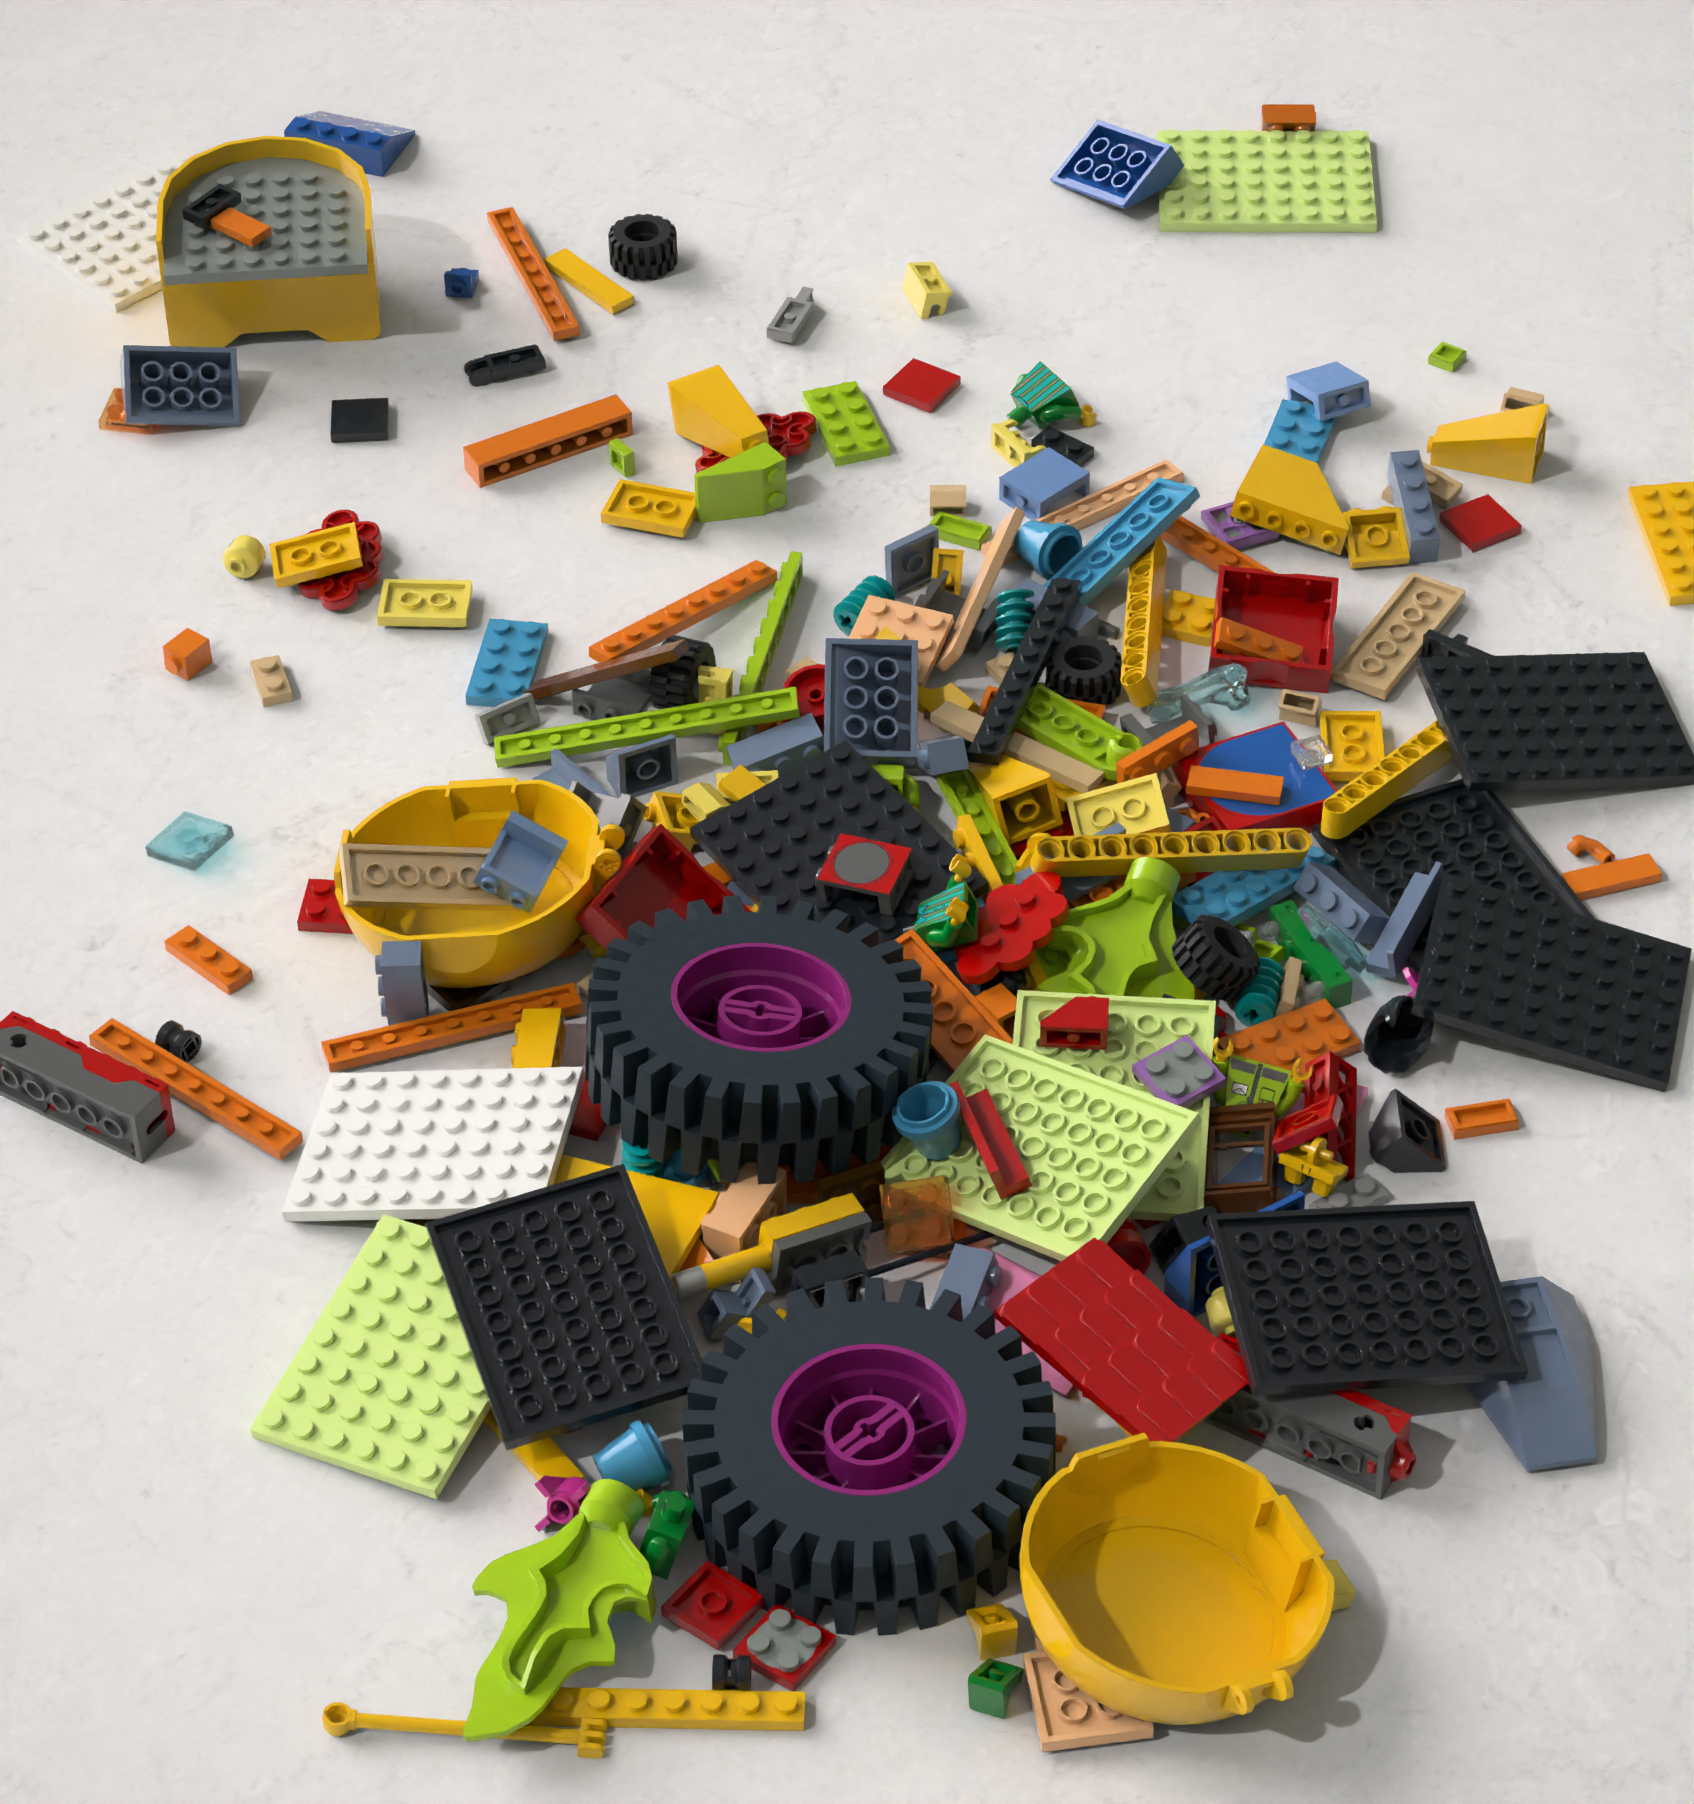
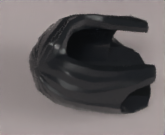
(1396, 1037)

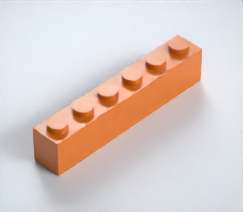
(547, 440)

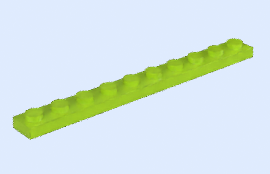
(766, 645)
(647, 726)
(966, 799)

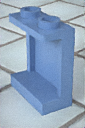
(1331, 388)
(1042, 482)
(520, 862)

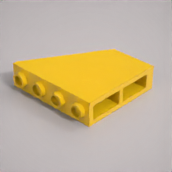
(1291, 499)

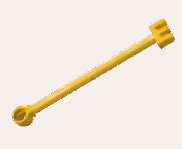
(588, 1739)

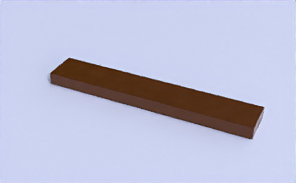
(608, 669)

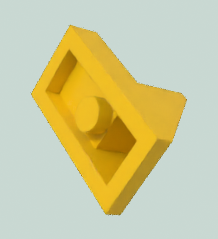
(953, 562)
(994, 1631)

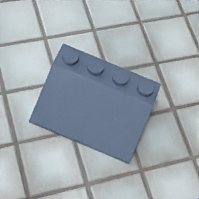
(180, 385)
(872, 698)

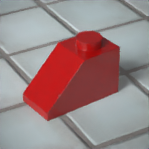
(1077, 1025)

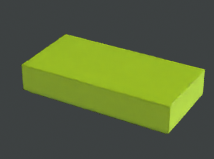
(961, 530)

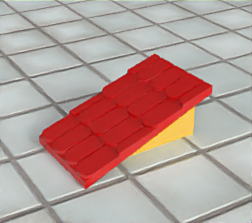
(1125, 1344)

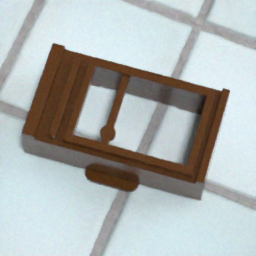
(1244, 1195)

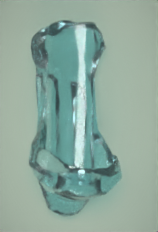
(1219, 686)

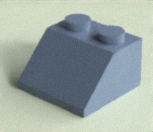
(643, 767)

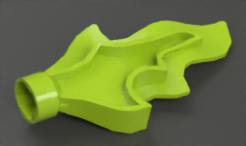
(1124, 940)
(559, 1609)

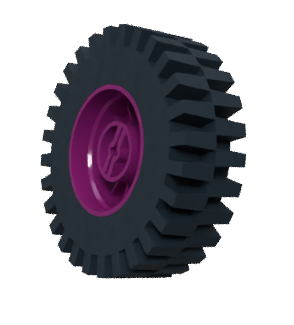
(756, 1038)
(884, 1513)

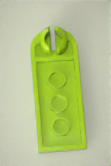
(1076, 732)

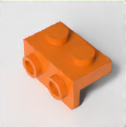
(1288, 117)

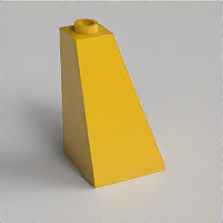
(714, 413)
(1493, 445)
(1018, 797)

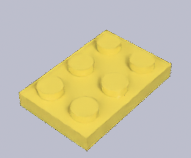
(425, 603)
(1133, 803)

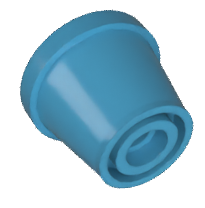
(1047, 546)
(929, 1118)
(635, 1459)

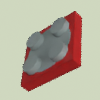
(785, 1646)

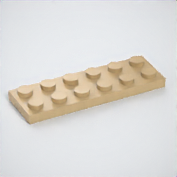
(1396, 635)
(416, 878)

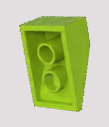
(742, 486)

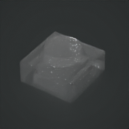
(1311, 752)

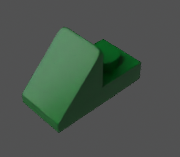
(991, 1687)

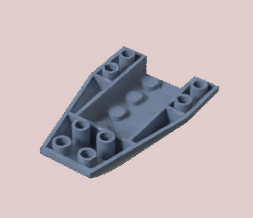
(1552, 1411)

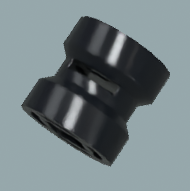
(179, 1042)
(740, 1672)

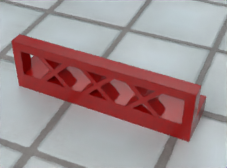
(1327, 1082)
(992, 1142)

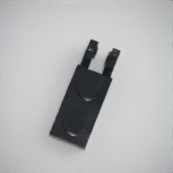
(504, 364)

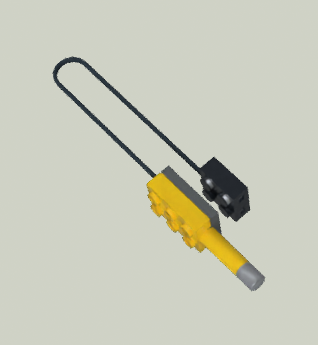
(805, 1252)

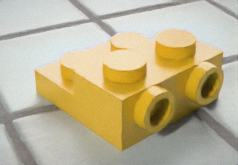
(1376, 537)
(669, 811)

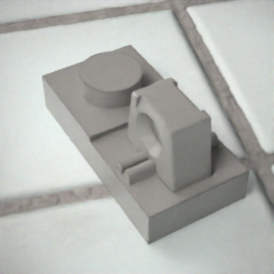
(508, 718)

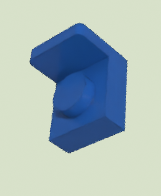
(461, 282)

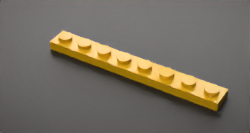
(971, 844)
(676, 1709)

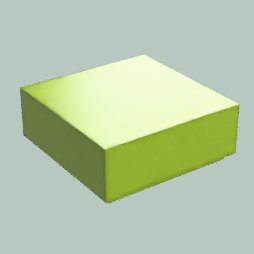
(1447, 357)
(622, 457)

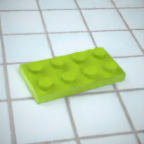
(846, 423)

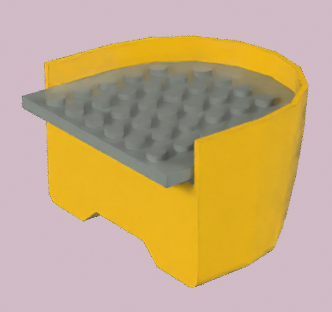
(305, 276)

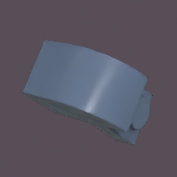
(727, 1308)

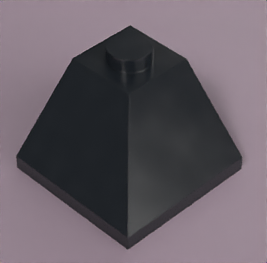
(1406, 1137)

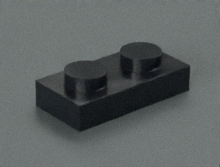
(211, 204)
(1065, 445)

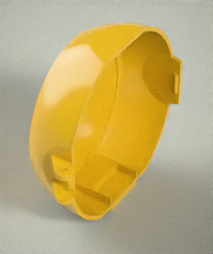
(478, 945)
(1172, 1581)

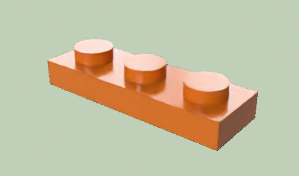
(1254, 643)
(1159, 753)
(208, 960)

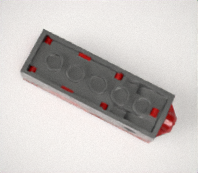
(83, 1088)
(1327, 1431)

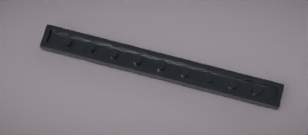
(1024, 672)

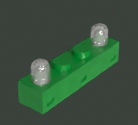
(1319, 966)

